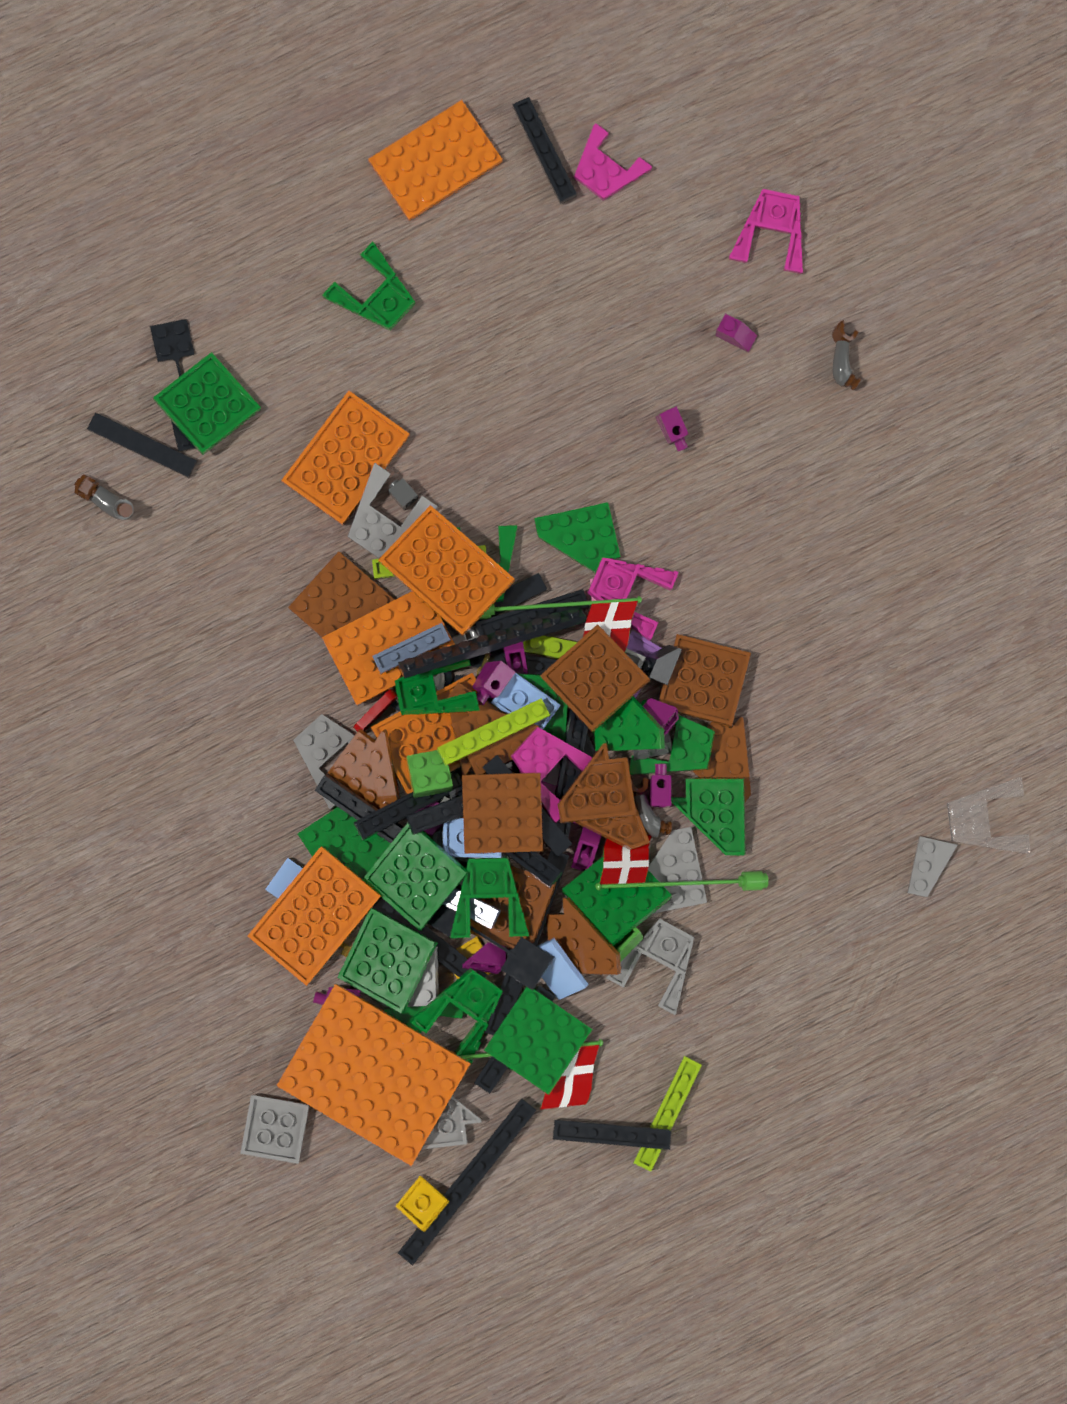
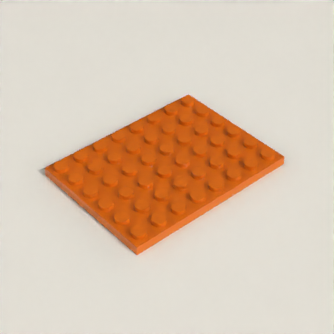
(373, 1074)

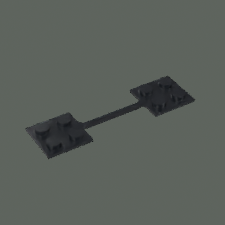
(173, 342)
(524, 962)

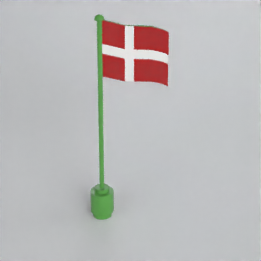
(611, 615)
(630, 868)
(576, 1081)

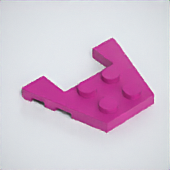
(603, 174)

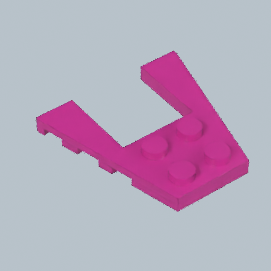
(777, 213)
(615, 581)
(539, 755)

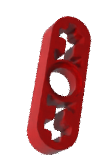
(376, 710)

